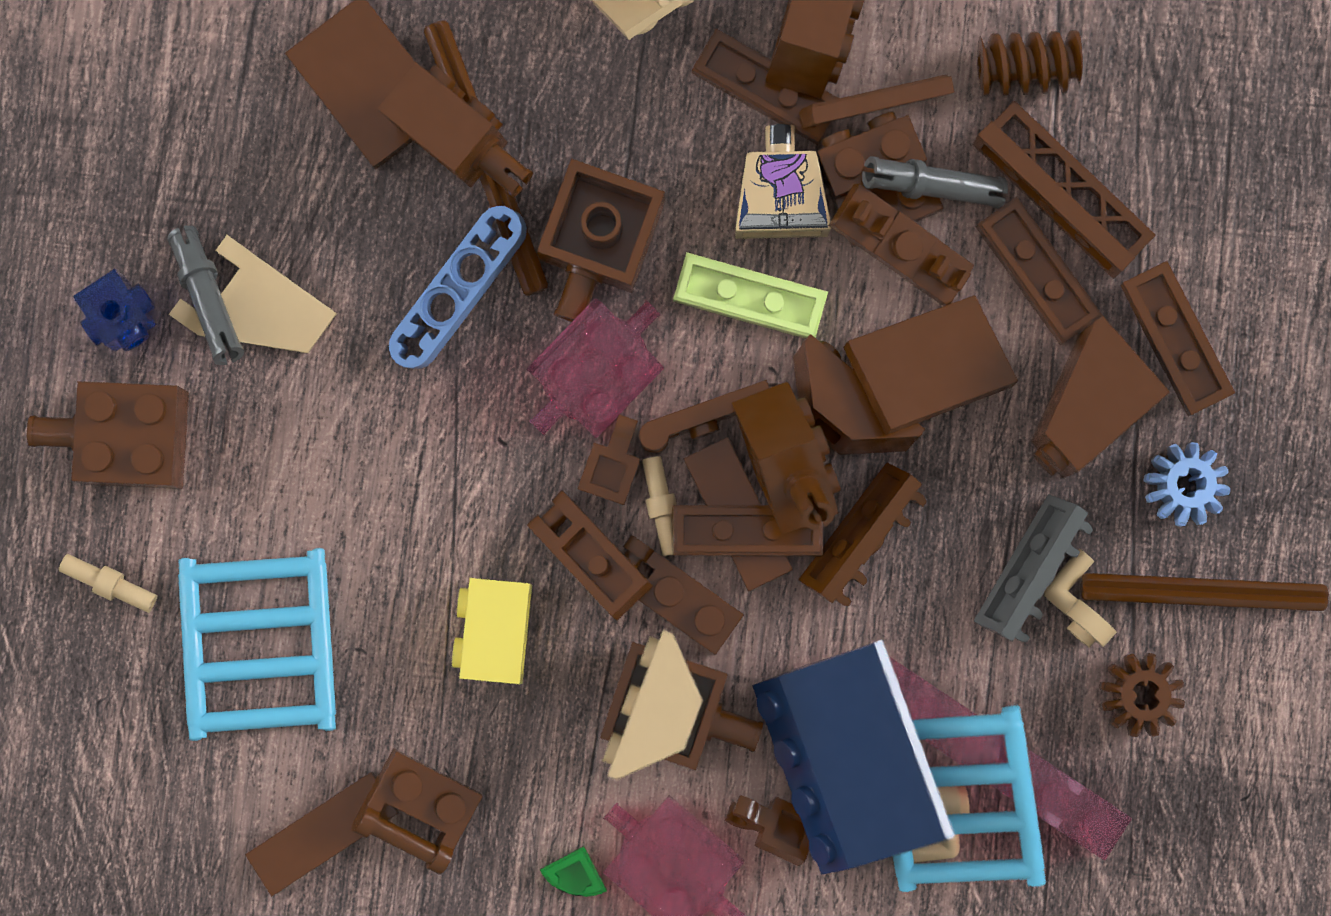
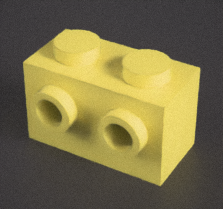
(493, 630)

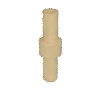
(660, 502)
(108, 583)

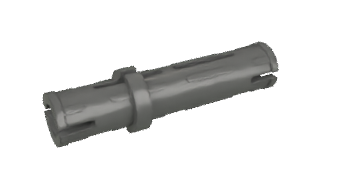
(918, 179)
(199, 278)

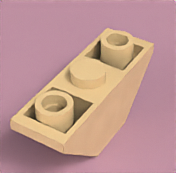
(658, 711)

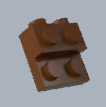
(888, 139)

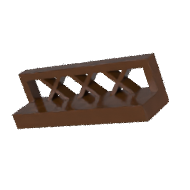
(1055, 197)

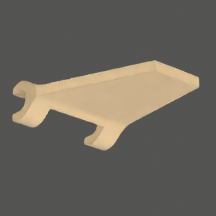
(264, 305)

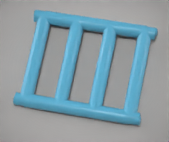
(318, 664)
(1022, 819)

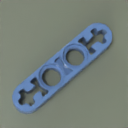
(451, 282)

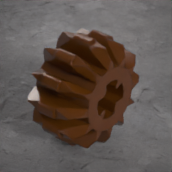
(1159, 694)

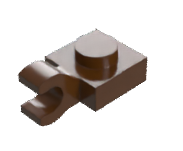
(610, 468)
(778, 827)

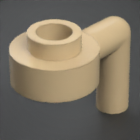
(1086, 623)
(955, 802)

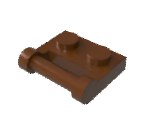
(425, 796)

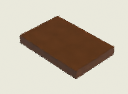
(352, 69)
(930, 364)

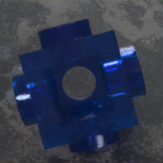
(102, 303)

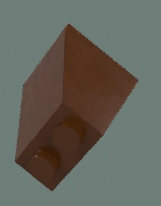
(1094, 401)

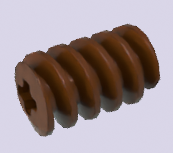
(1030, 61)

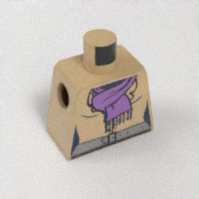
(782, 191)

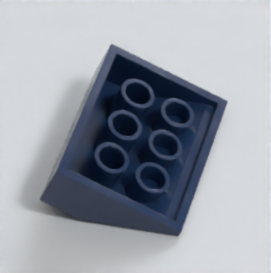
(852, 759)

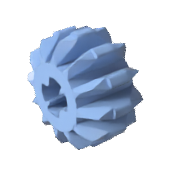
(1194, 502)

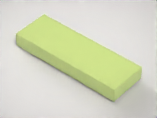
(750, 296)

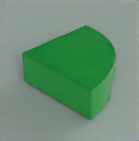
(575, 874)

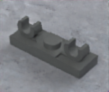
(1032, 568)

